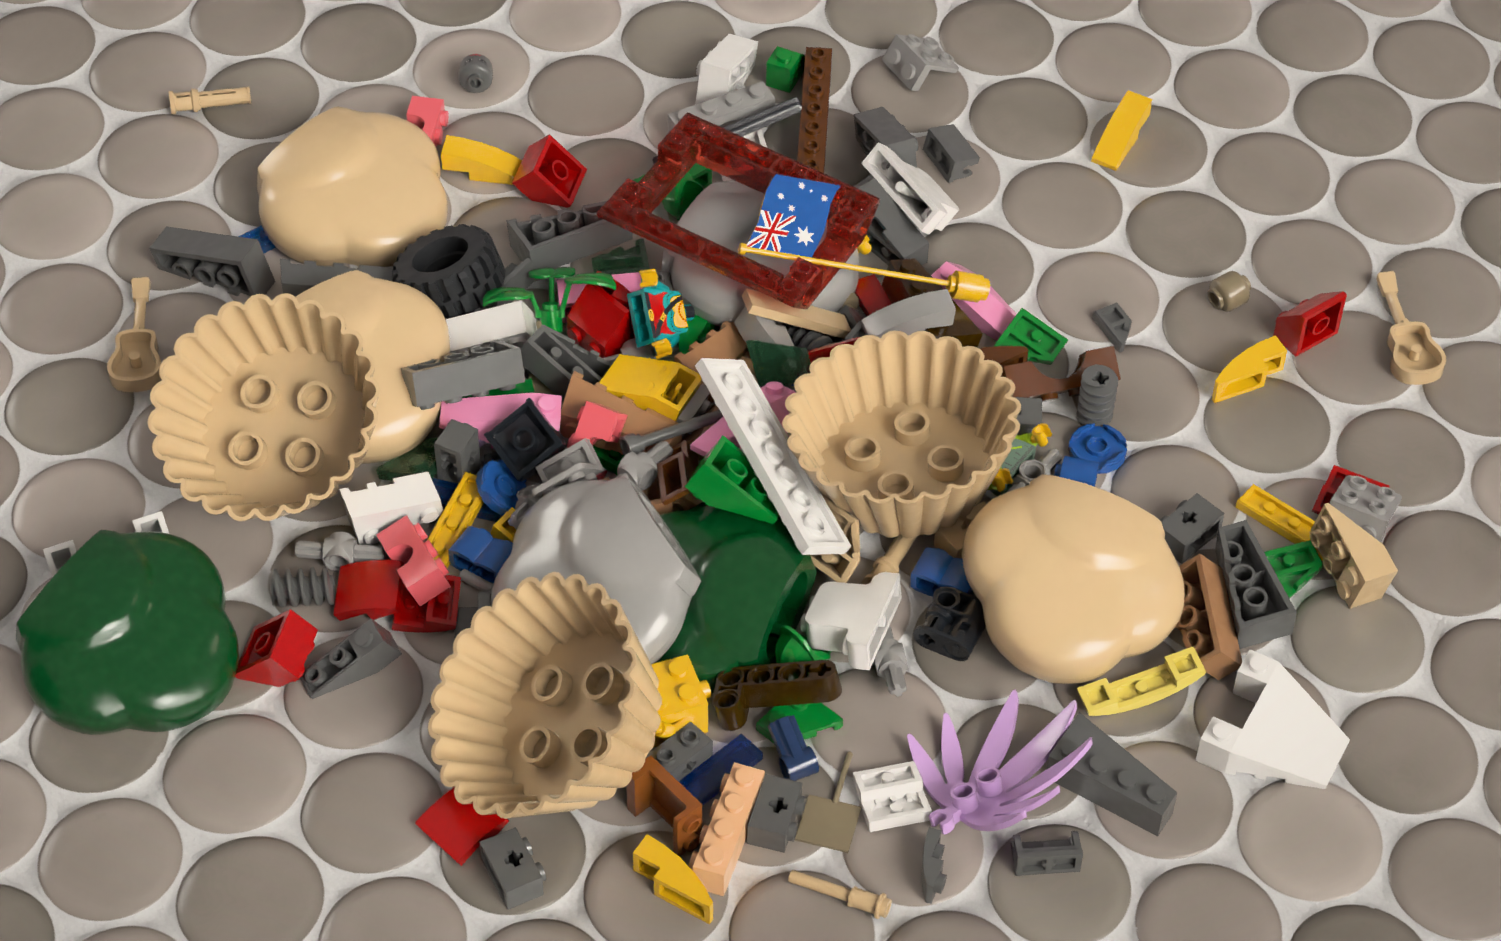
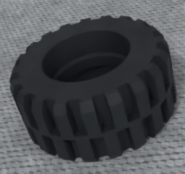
(452, 268)

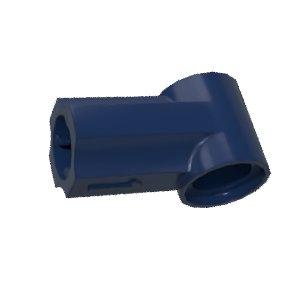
(795, 757)

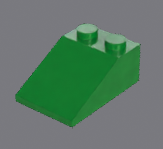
(729, 483)

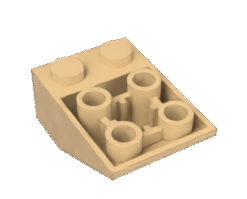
(1352, 557)

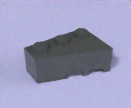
(555, 358)

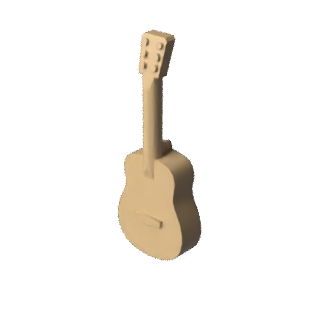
(1414, 353)
(136, 358)

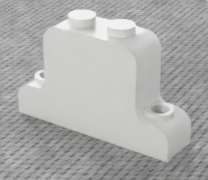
(911, 189)
(852, 617)

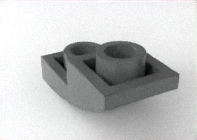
(932, 866)

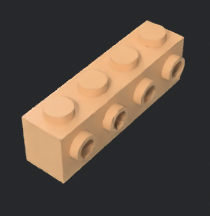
(727, 831)

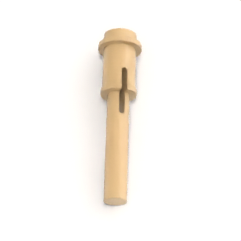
(855, 897)

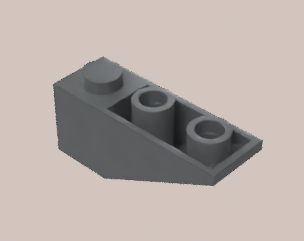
(353, 659)

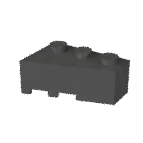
(882, 127)
(891, 231)

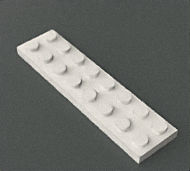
(766, 448)

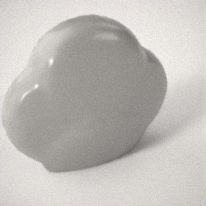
(728, 215)
(613, 540)

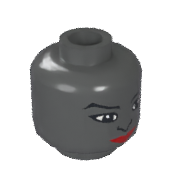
(475, 73)

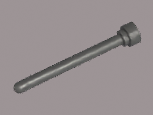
(637, 443)

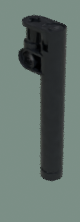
(952, 623)

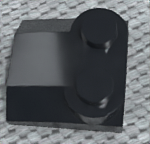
(525, 440)

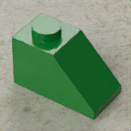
(784, 69)

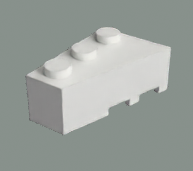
(725, 67)
(508, 323)
(381, 506)

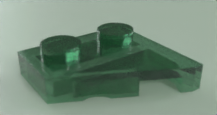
(622, 261)
(778, 362)
(416, 461)

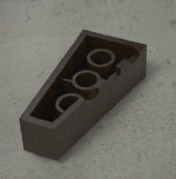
(900, 289)

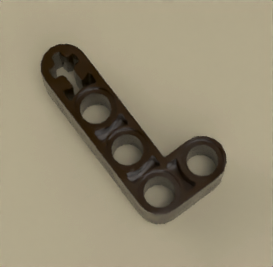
(772, 686)

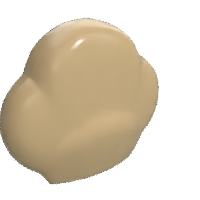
(351, 189)
(398, 331)
(1071, 578)

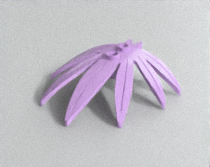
(995, 796)

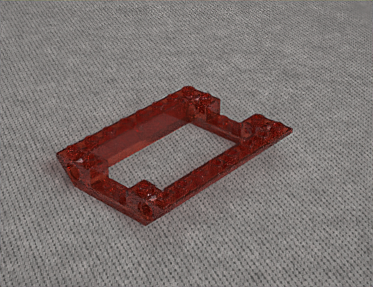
(754, 166)

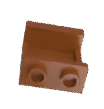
(658, 789)

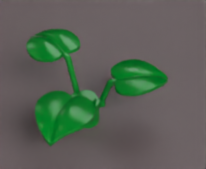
(550, 313)

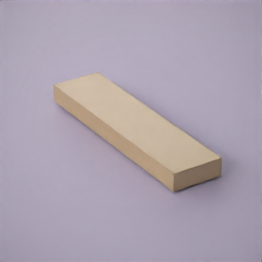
(811, 318)

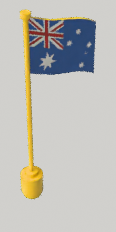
(795, 221)

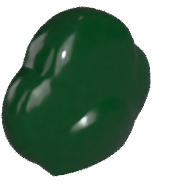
(746, 592)
(129, 636)

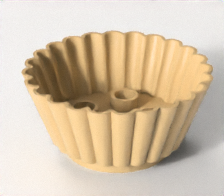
(264, 408)
(903, 429)
(544, 701)

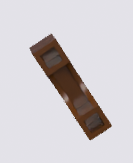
(1033, 384)

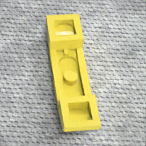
(1144, 687)

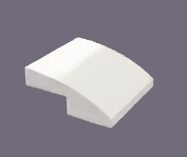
(892, 796)

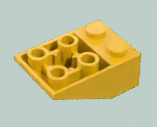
(652, 383)

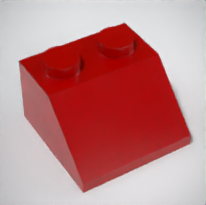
(549, 173)
(599, 322)
(1310, 322)
(277, 650)

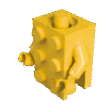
(682, 697)

